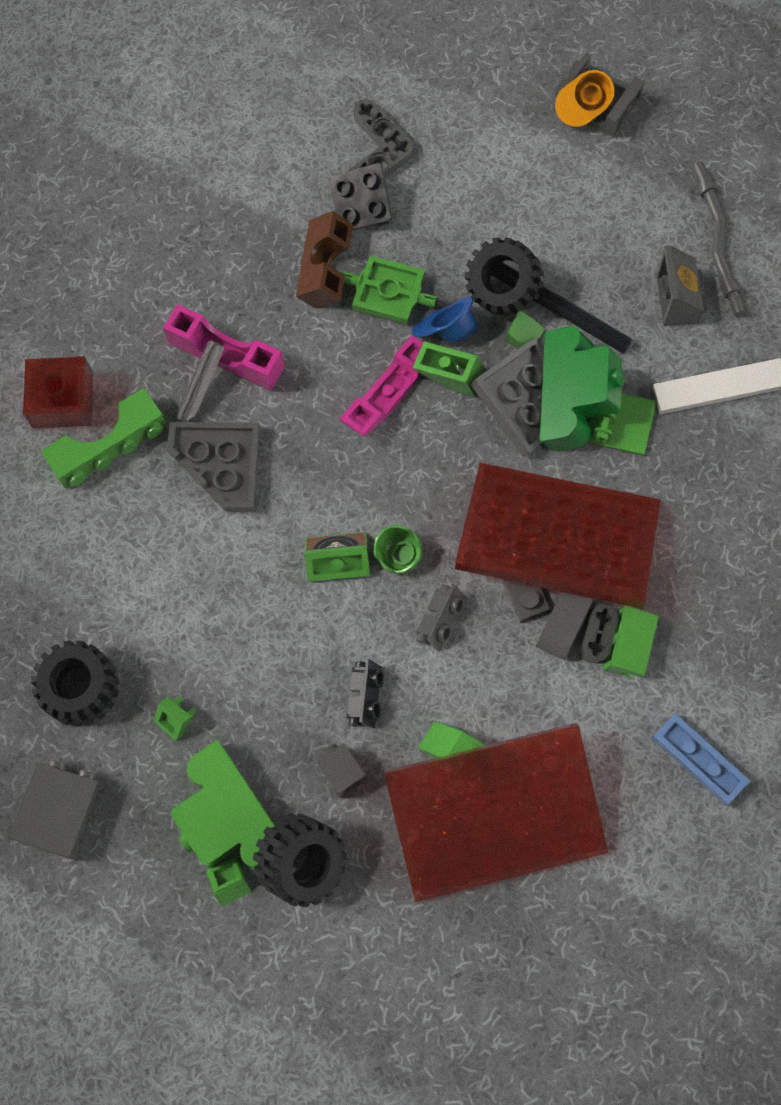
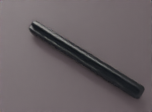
(568, 311)

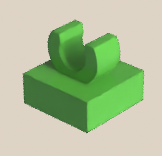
(173, 718)

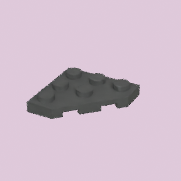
(515, 394)
(220, 459)

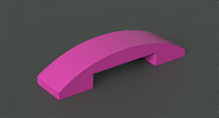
(387, 391)

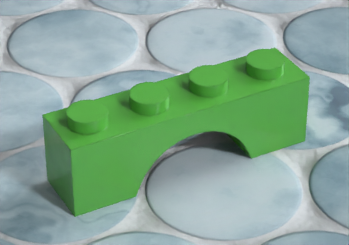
(75, 459)

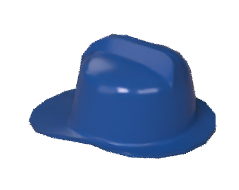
(449, 323)

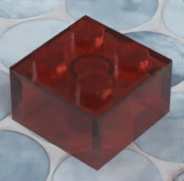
(58, 392)

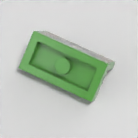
(336, 556)

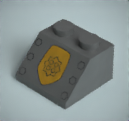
(680, 288)

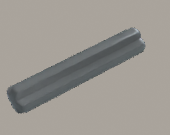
(200, 382)

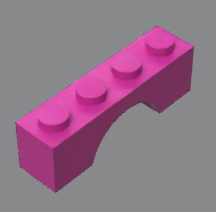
(251, 361)

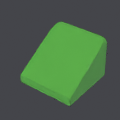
(523, 330)
(228, 881)

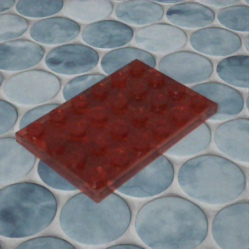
(559, 535)
(496, 812)

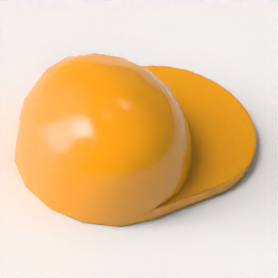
(584, 98)

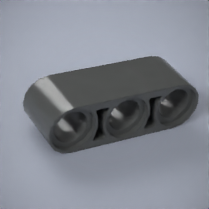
(564, 624)

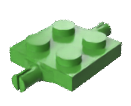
(389, 290)

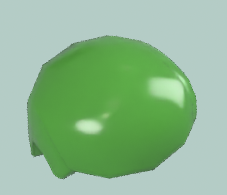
(408, 546)

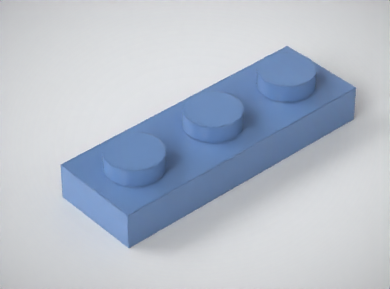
(700, 759)

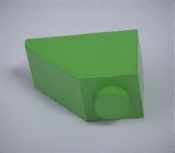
(449, 367)
(445, 740)

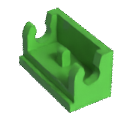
(631, 642)

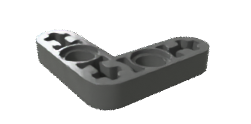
(387, 148)

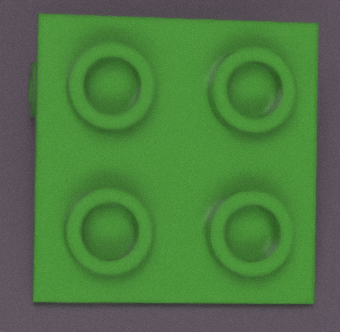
(626, 429)

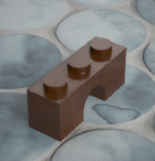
(325, 240)

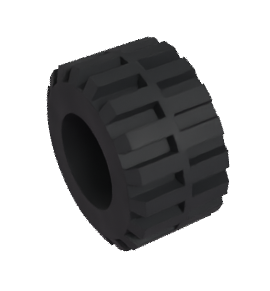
(487, 260)
(92, 701)
(319, 870)

